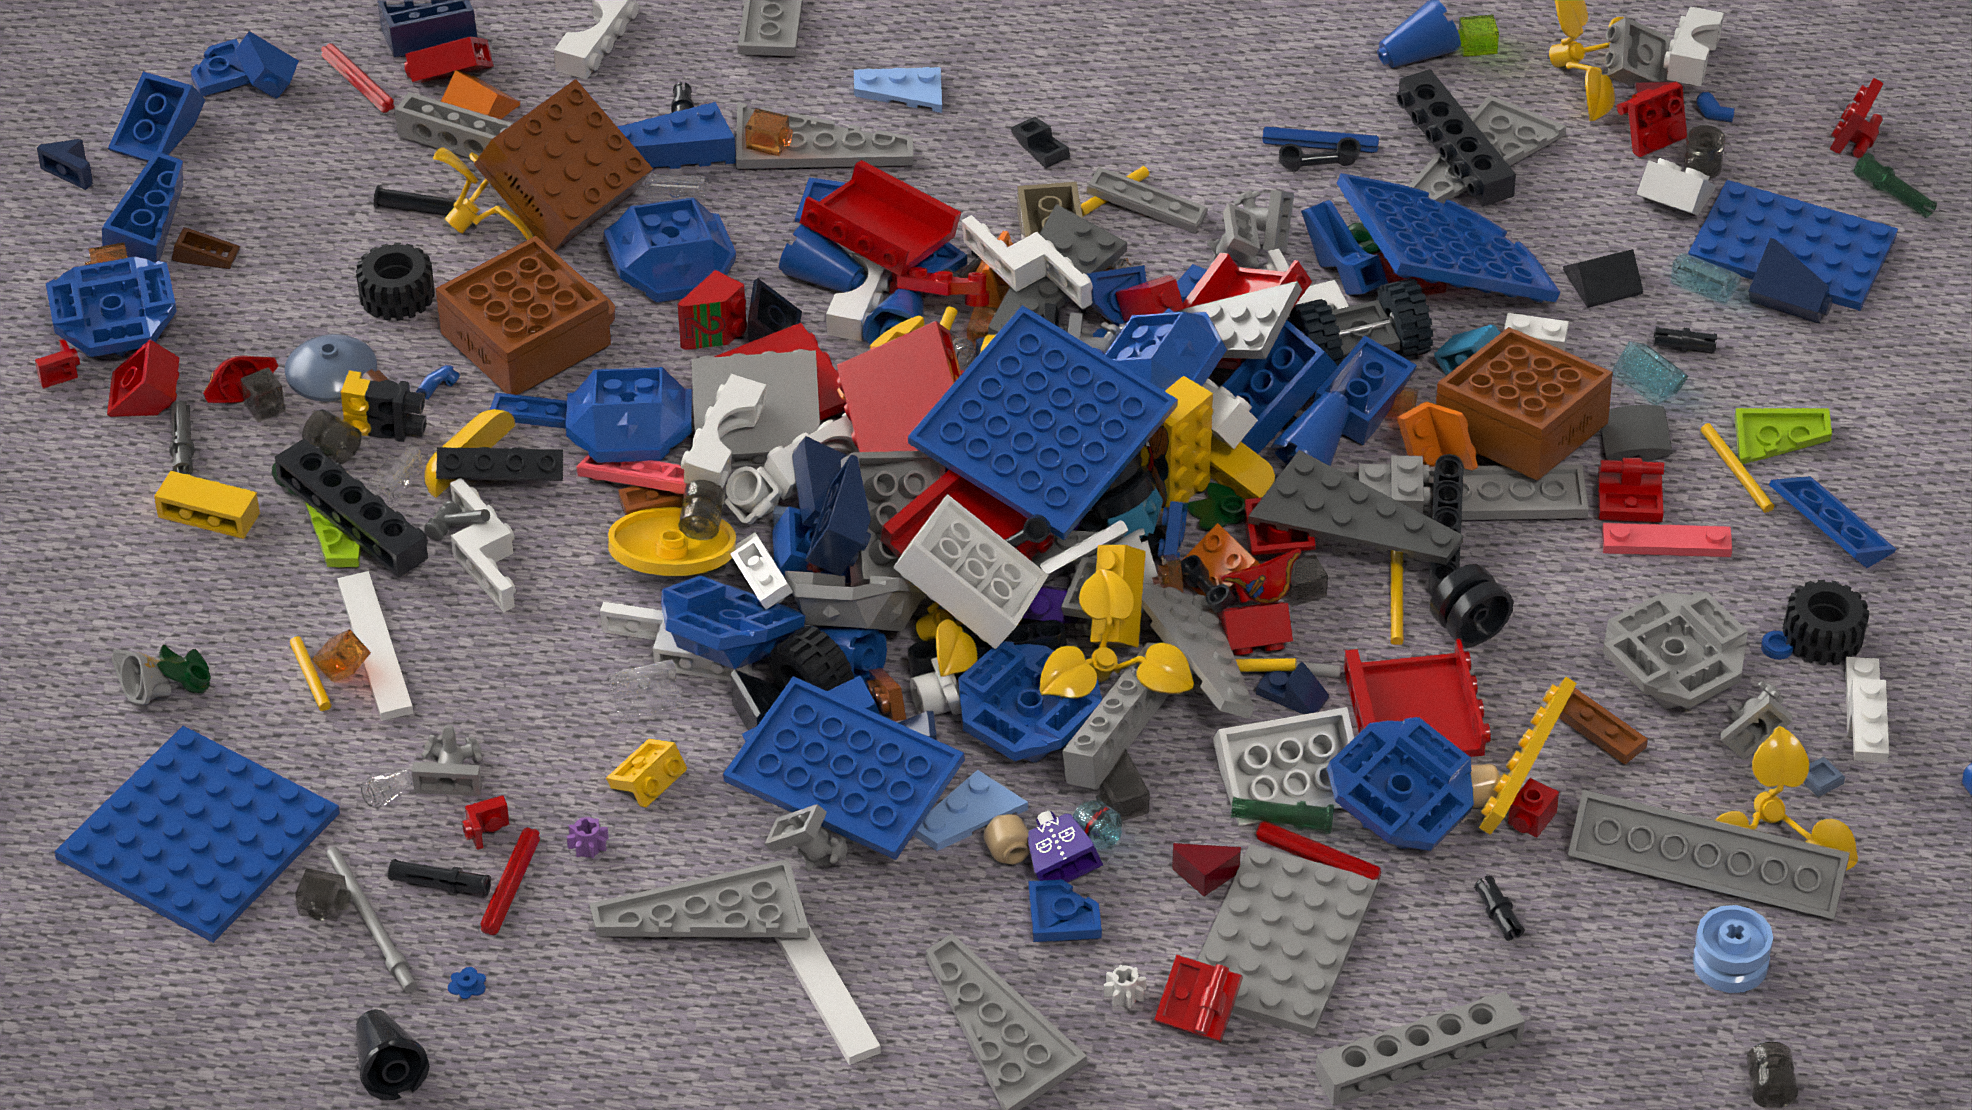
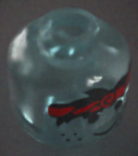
(1099, 823)

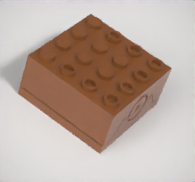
(563, 166)
(523, 316)
(1527, 401)

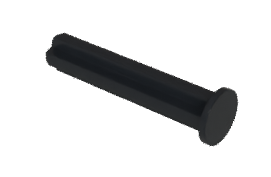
(412, 201)

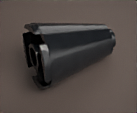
(388, 1056)

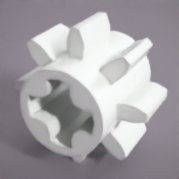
(1125, 986)

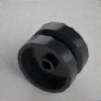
(1126, 491)
(1471, 605)

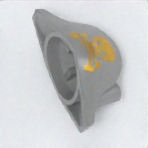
(140, 676)

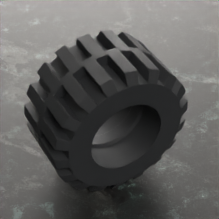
(395, 281)
(1825, 622)
(810, 657)

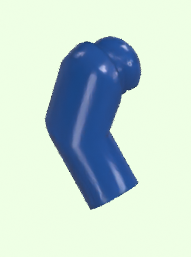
(1712, 110)
(435, 378)

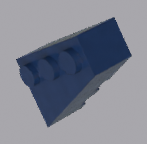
(425, 25)

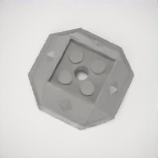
(880, 605)
(1678, 648)

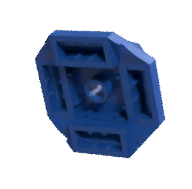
(669, 247)
(112, 305)
(1169, 347)
(629, 414)
(725, 622)
(1005, 704)
(1420, 764)

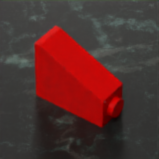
(442, 60)
(1150, 297)

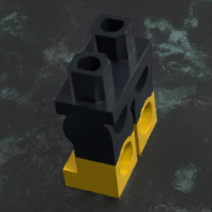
(382, 407)

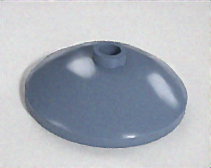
(322, 364)

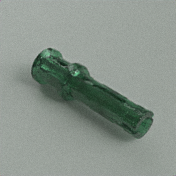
(1884, 178)
(1298, 815)

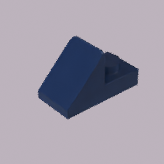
(66, 161)
(1295, 691)

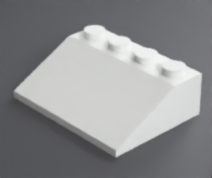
(971, 572)
(1283, 758)

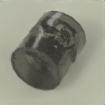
(1705, 150)
(334, 436)
(701, 510)
(1772, 1075)

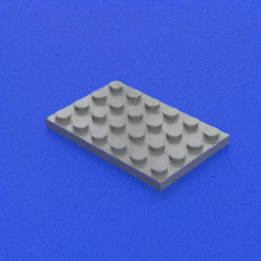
(1287, 935)

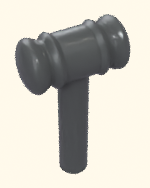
(451, 515)

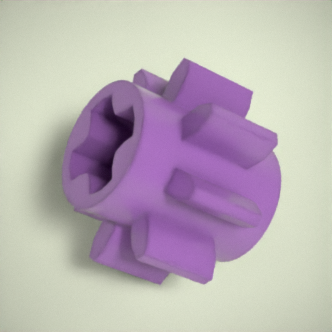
(587, 837)

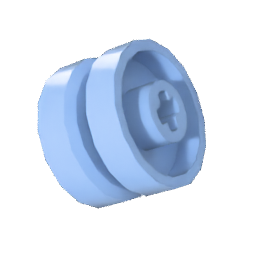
(1732, 949)

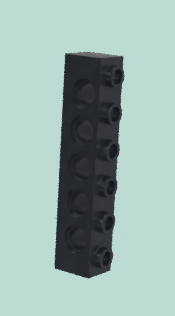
(1456, 138)
(352, 507)

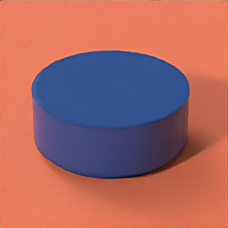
(1775, 646)

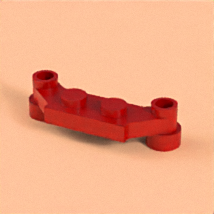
(944, 284)

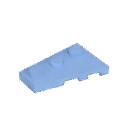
(905, 85)
(966, 810)

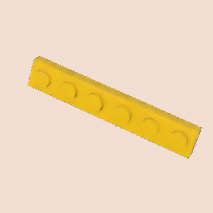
(1521, 762)

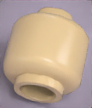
(1484, 779)
(1007, 839)

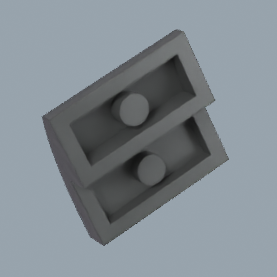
(1636, 432)

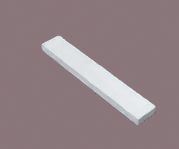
(370, 628)
(830, 997)

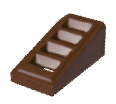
(190, 245)

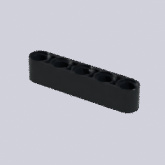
(1446, 512)
(1044, 633)

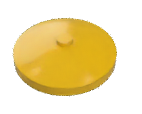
(656, 546)

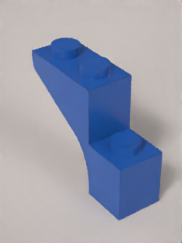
(1338, 247)

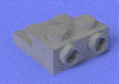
(1636, 53)
(1399, 480)

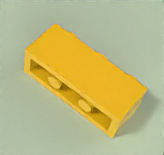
(207, 504)
(1129, 565)

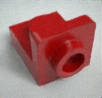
(58, 366)
(483, 817)

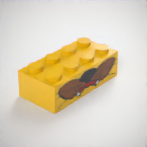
(1181, 447)

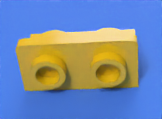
(648, 771)

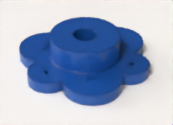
(467, 983)

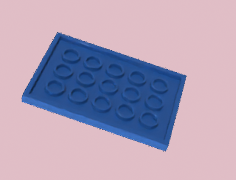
(1832, 244)
(849, 761)

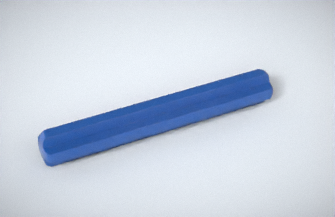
(1316, 138)

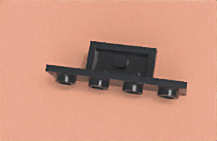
(499, 464)

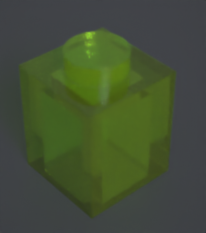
(1478, 35)

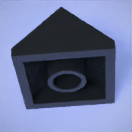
(1606, 278)
(769, 312)
(752, 697)

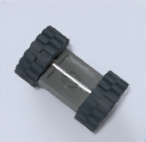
(1394, 320)

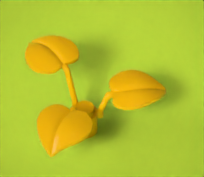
(1599, 87)
(466, 210)
(954, 648)
(1071, 676)
(1783, 762)

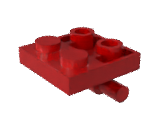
(1655, 118)
(1855, 126)
(1630, 490)
(1199, 998)

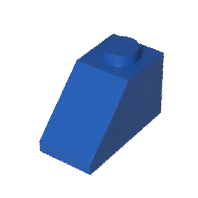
(265, 64)

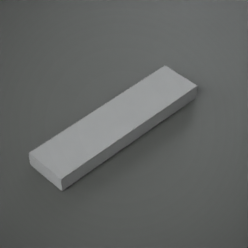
(1147, 200)

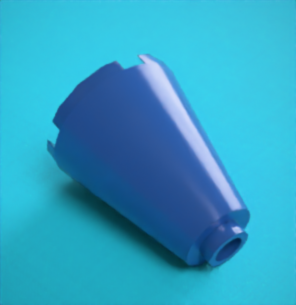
(1420, 37)
(820, 262)
(895, 309)
(1316, 430)
(862, 647)

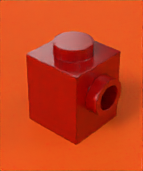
(1533, 808)

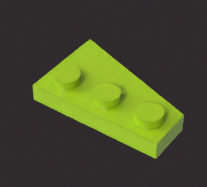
(1777, 431)
(334, 544)

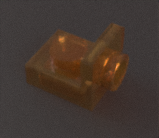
(1404, 402)
(1170, 572)

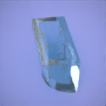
(1704, 278)
(1649, 373)

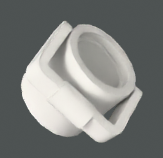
(753, 492)
(935, 692)

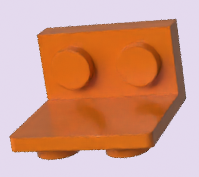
(1437, 431)
(1221, 556)

